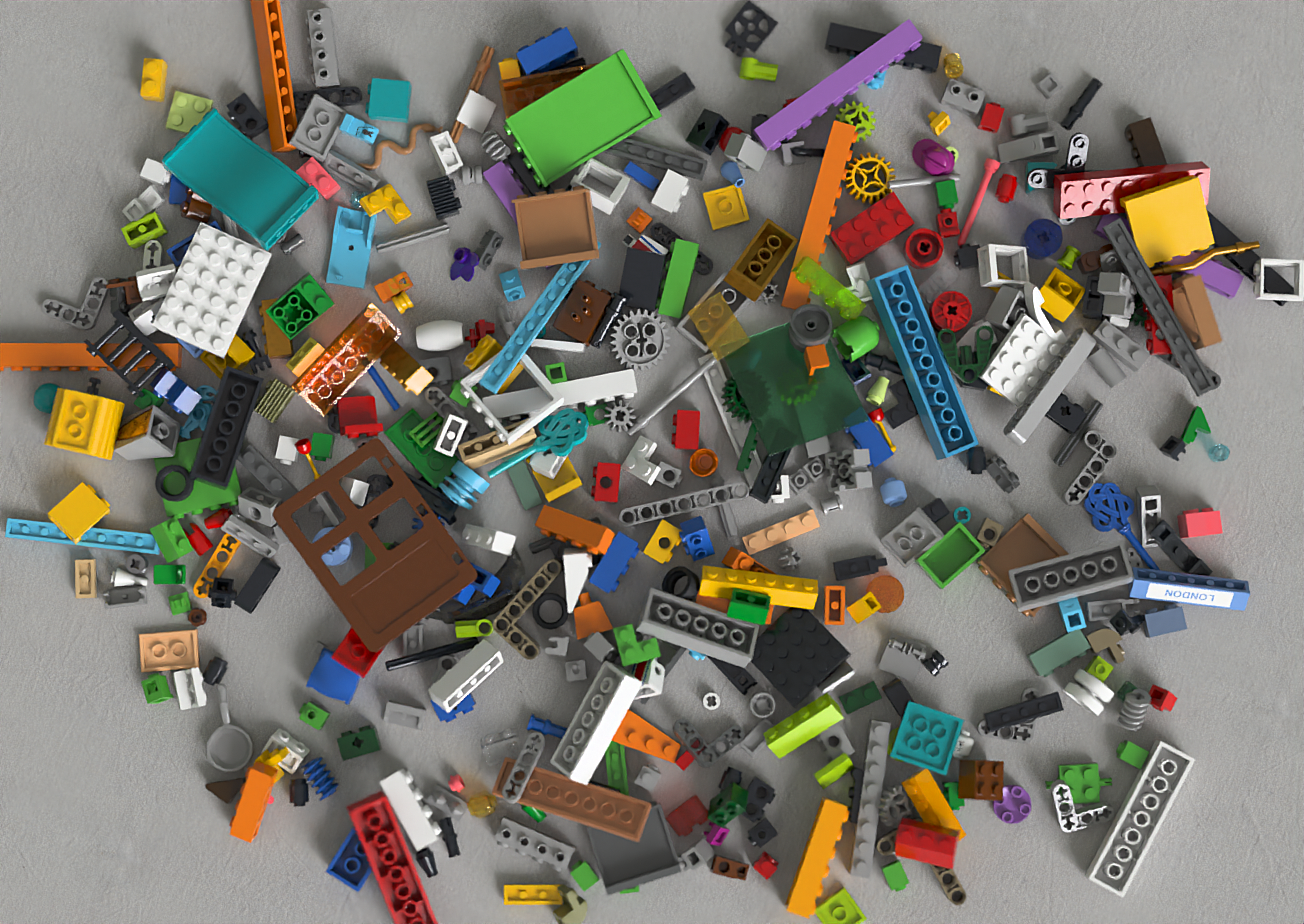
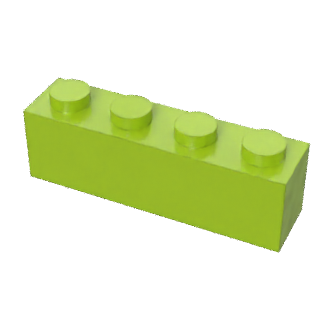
(803, 725)

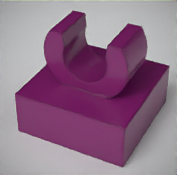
(716, 834)

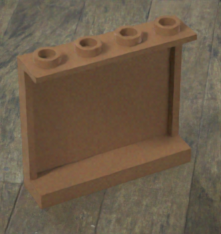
(556, 227)
(1019, 547)

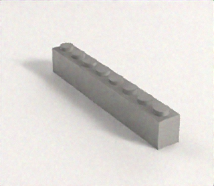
(871, 792)

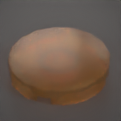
(888, 592)

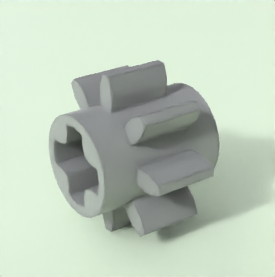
(771, 297)
(789, 559)

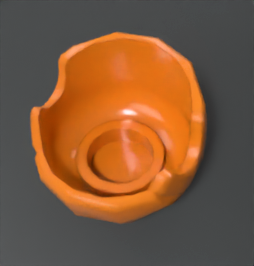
(703, 462)

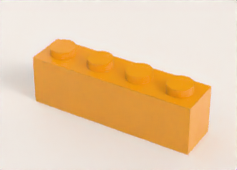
(930, 801)

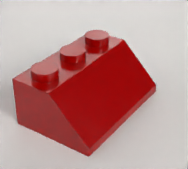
(927, 843)

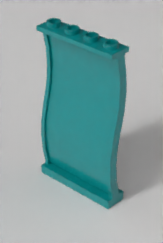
(240, 179)

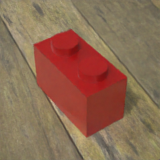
(687, 430)

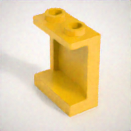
(483, 352)
(78, 512)

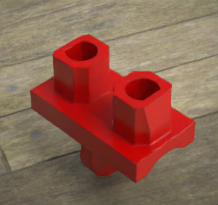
(481, 329)

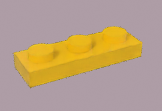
(532, 894)

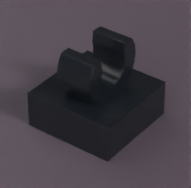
(1173, 447)

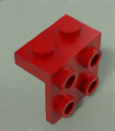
(358, 417)

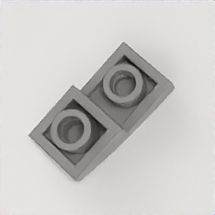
(807, 475)

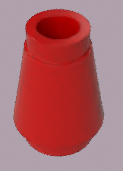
(217, 519)

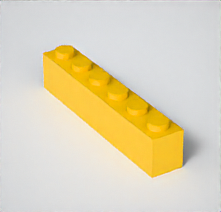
(782, 589)

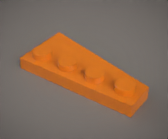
(644, 737)

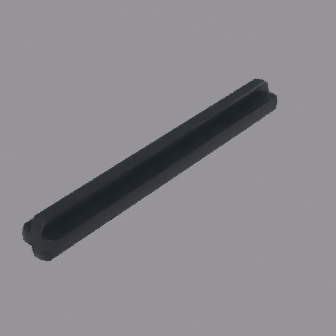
(431, 654)

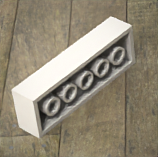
(595, 722)

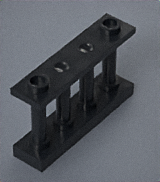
(133, 336)

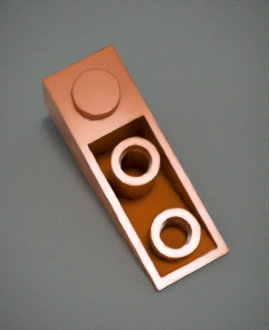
(740, 561)

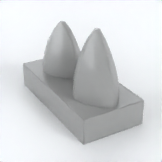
(333, 513)
(447, 802)

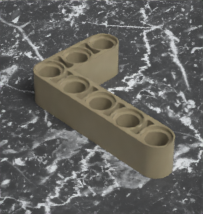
(524, 605)
(948, 888)

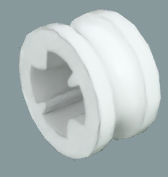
(717, 700)

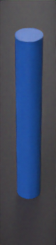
(383, 388)

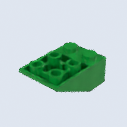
(299, 306)

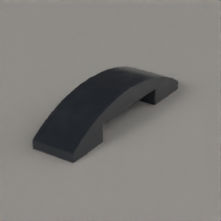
(1178, 551)

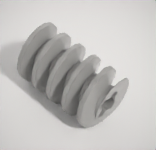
(1134, 710)

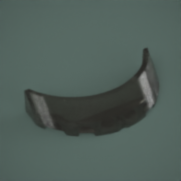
(481, 605)

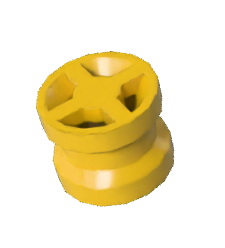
(402, 302)

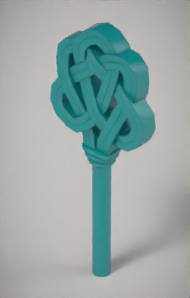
(558, 436)

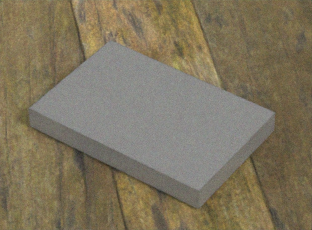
(318, 127)
(912, 537)

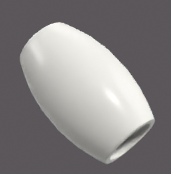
(440, 335)

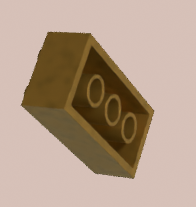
(761, 260)

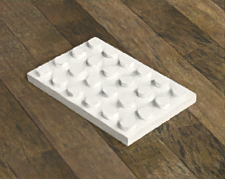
(212, 290)

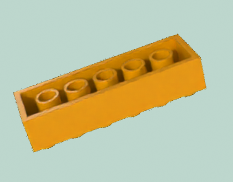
(815, 857)

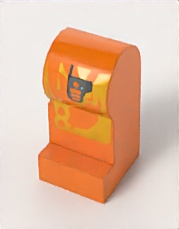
(393, 287)

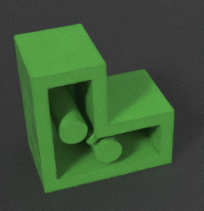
(631, 650)

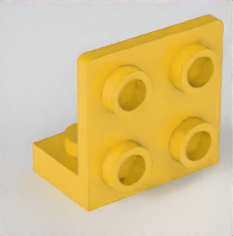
(563, 483)

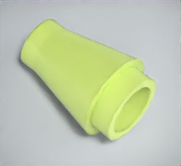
(877, 391)

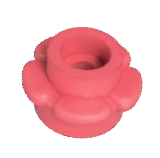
(456, 783)

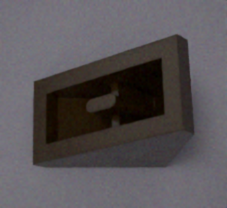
(226, 789)

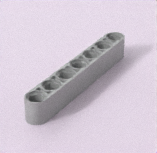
(1049, 386)
(675, 504)

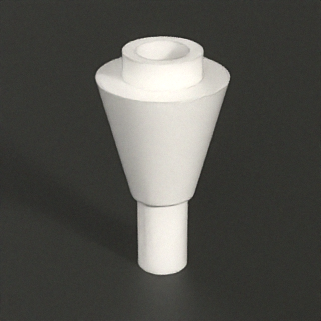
(124, 578)

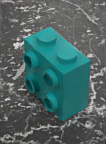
(389, 100)

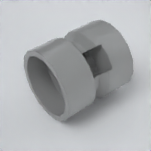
(762, 704)

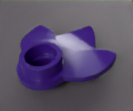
(464, 264)

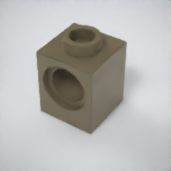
(994, 527)

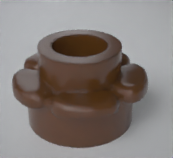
(202, 617)

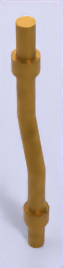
(1238, 247)

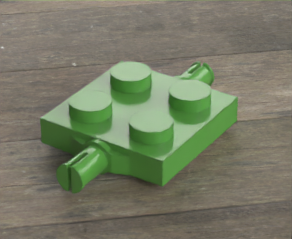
(1082, 781)

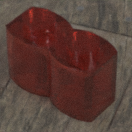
(687, 815)

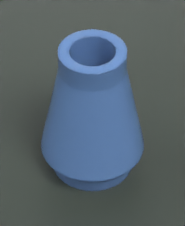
(732, 173)

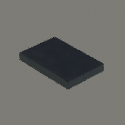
(642, 278)

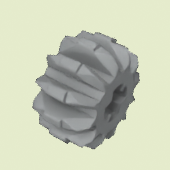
(495, 145)
(625, 419)

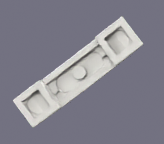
(1033, 299)

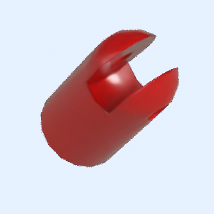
(198, 540)

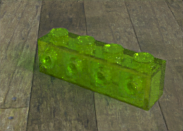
(829, 288)

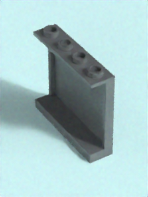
(633, 863)

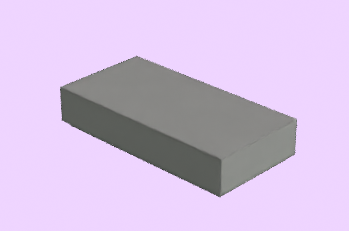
(755, 739)

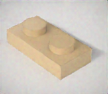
(85, 578)

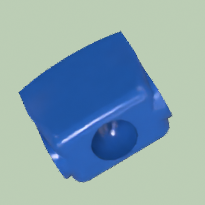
(333, 678)

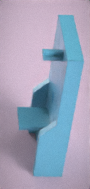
(356, 230)

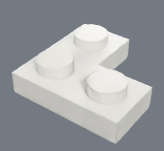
(859, 276)
(638, 463)

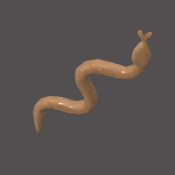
(426, 127)

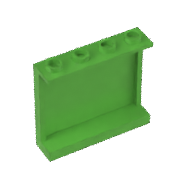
(203, 495)

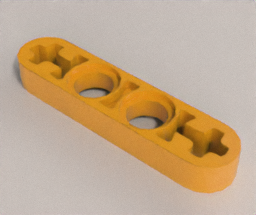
(215, 563)

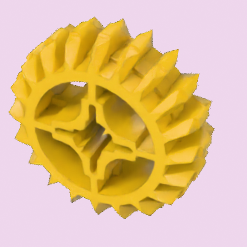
(862, 174)

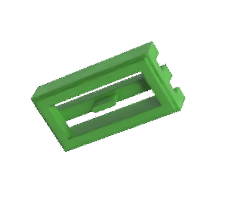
(439, 420)

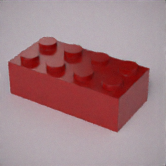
(871, 229)

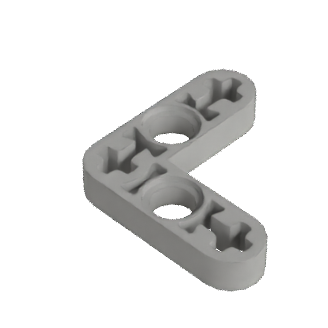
(85, 311)
(1029, 725)
(1075, 815)

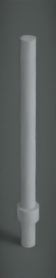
(642, 421)

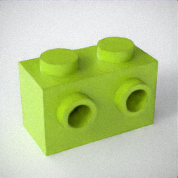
(146, 229)

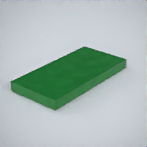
(427, 461)

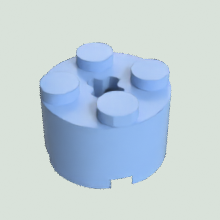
(341, 554)

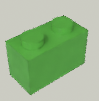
(171, 539)

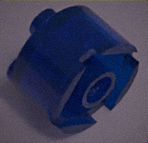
(1051, 234)

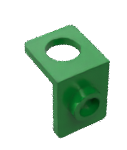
(590, 414)
(169, 574)

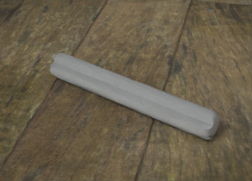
(412, 238)

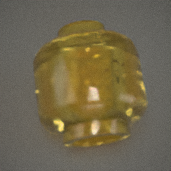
(482, 804)

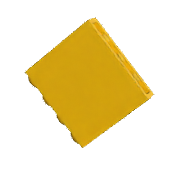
(1168, 220)

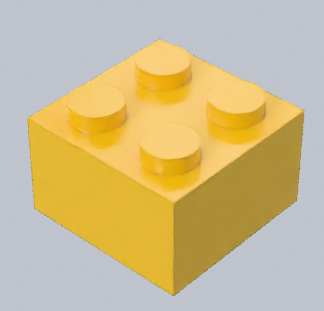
(1060, 294)

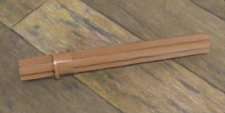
(476, 81)

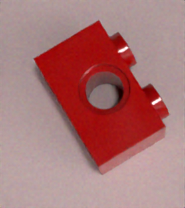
(611, 471)

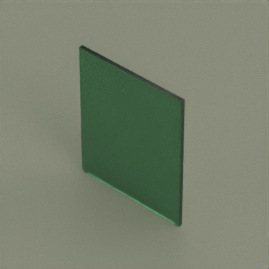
(782, 396)

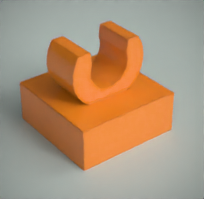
(639, 220)

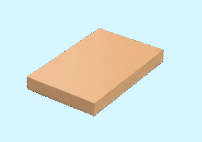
(169, 650)

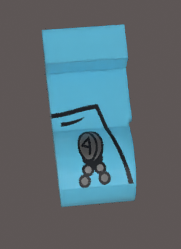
(358, 129)

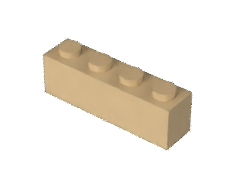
(491, 448)

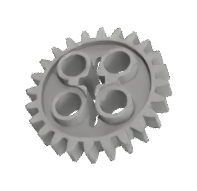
(655, 337)

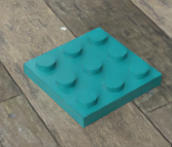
(927, 737)

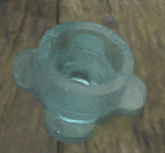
(355, 198)

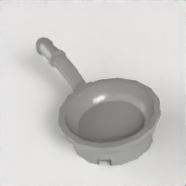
(228, 746)

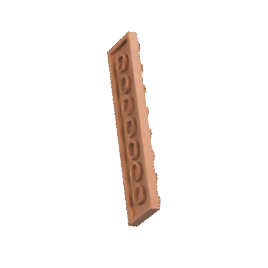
(578, 801)

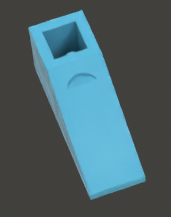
(1071, 614)

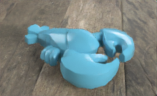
(199, 414)

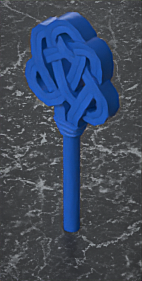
(1111, 521)

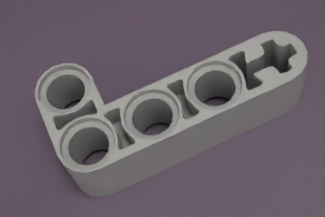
(1086, 470)

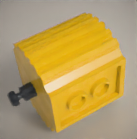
(84, 422)

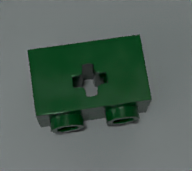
(350, 750)
(727, 805)

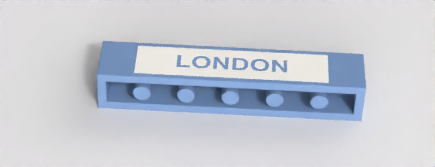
(1189, 589)

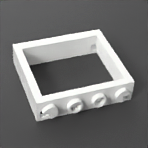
(555, 397)

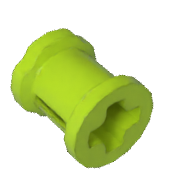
(1068, 257)

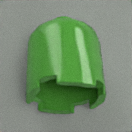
(856, 337)

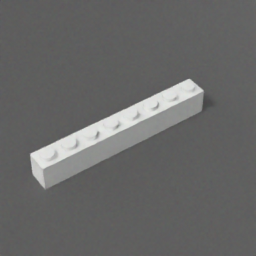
(574, 392)

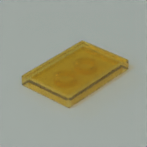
(718, 326)

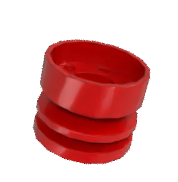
(942, 320)

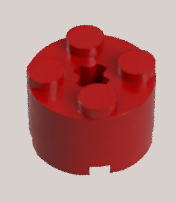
(928, 239)

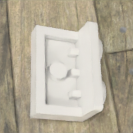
(155, 281)
(189, 688)

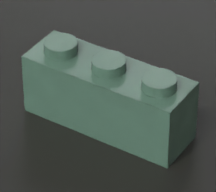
(1058, 652)

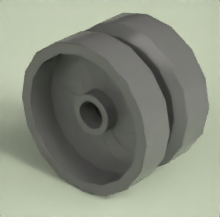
(809, 327)

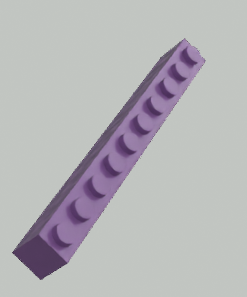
(837, 85)

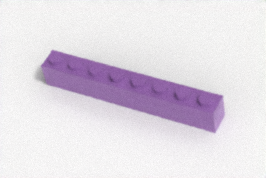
(1214, 275)

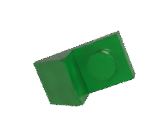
(1195, 422)

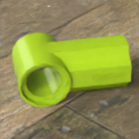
(753, 69)
(472, 628)

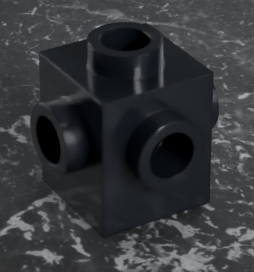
(222, 592)

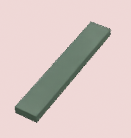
(521, 479)

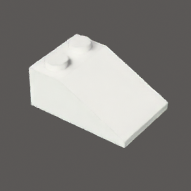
(576, 570)

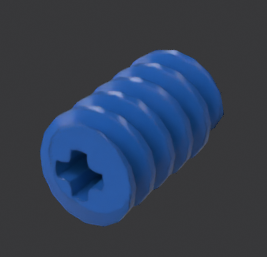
(320, 777)

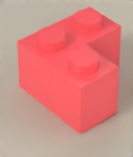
(316, 176)
(1198, 523)

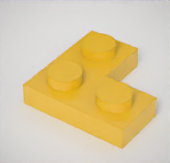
(388, 200)

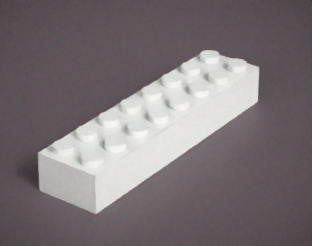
(1139, 818)

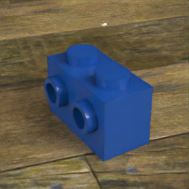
(696, 538)

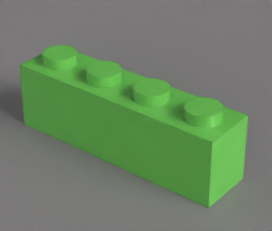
(678, 279)

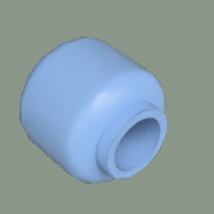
(893, 492)

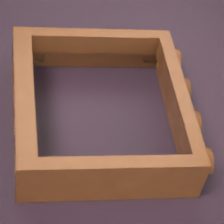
(1195, 311)

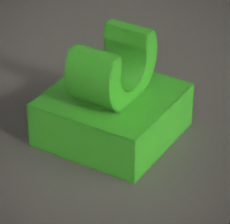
(180, 603)

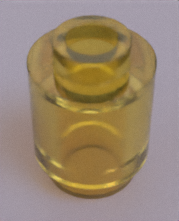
(953, 66)

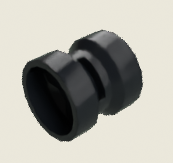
(935, 663)

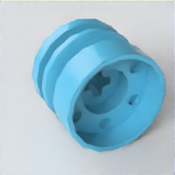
(463, 485)

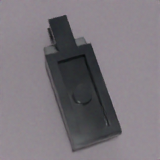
(857, 567)

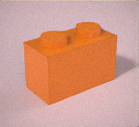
(834, 605)

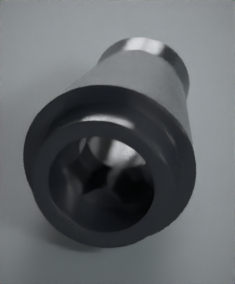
(426, 860)

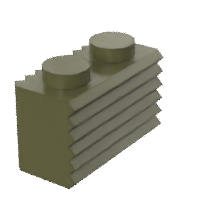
(274, 400)

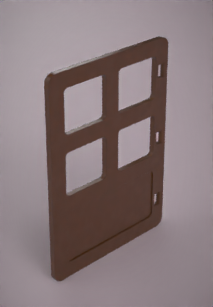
(401, 582)

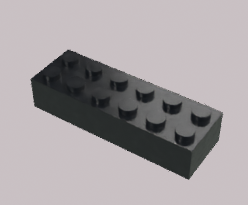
(225, 428)

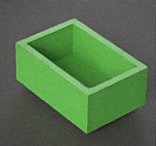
(950, 555)

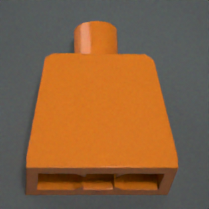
(590, 617)

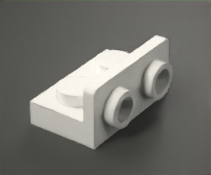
(297, 750)

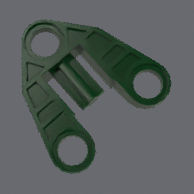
(981, 351)

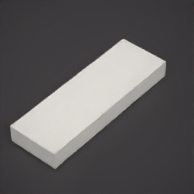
(558, 345)

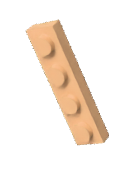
(780, 532)

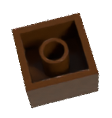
(980, 779)

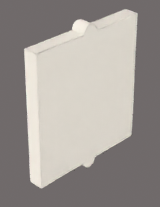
(476, 111)

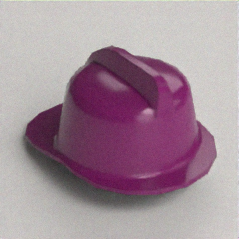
(933, 157)

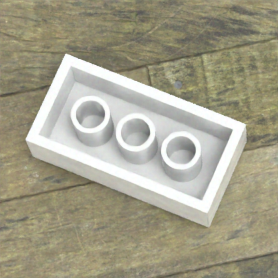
(410, 808)

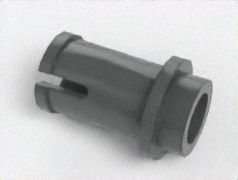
(292, 244)

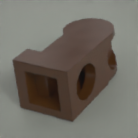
(729, 867)

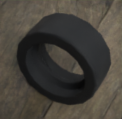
(160, 480)
(672, 578)
(536, 607)

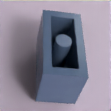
(1164, 621)

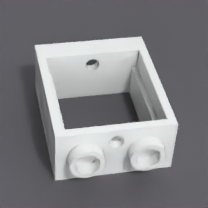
(607, 176)
(988, 265)
(1258, 270)

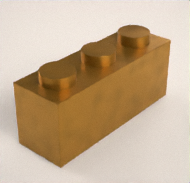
(277, 343)

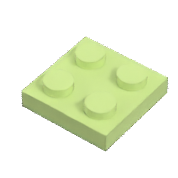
(187, 111)

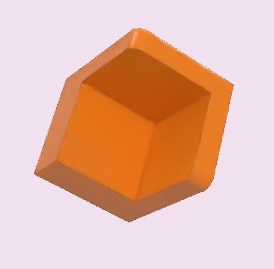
(815, 358)

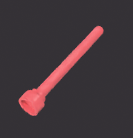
(990, 168)

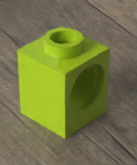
(1099, 668)

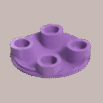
(1014, 806)

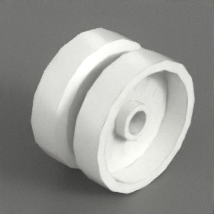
(1088, 692)

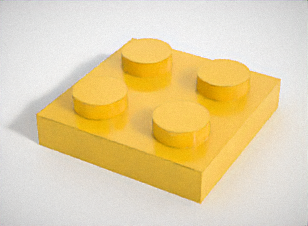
(725, 207)

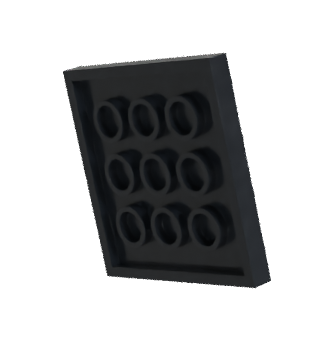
(797, 654)

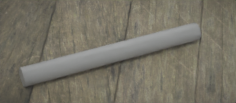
(921, 181)

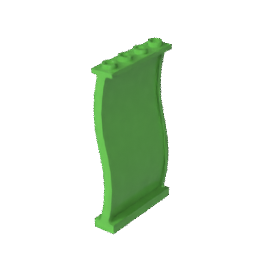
(581, 118)

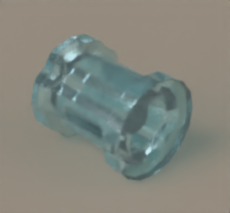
(1212, 453)

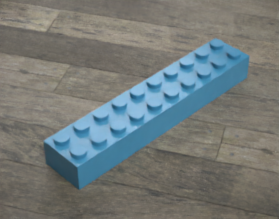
(922, 363)

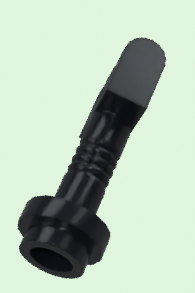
(249, 336)

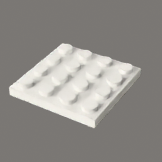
(1020, 360)

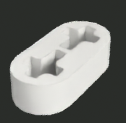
(158, 255)

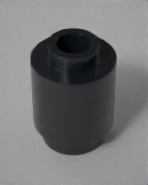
(976, 460)
(215, 671)
(730, 776)
(299, 792)

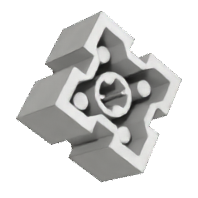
(848, 470)

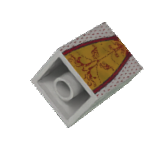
(147, 435)

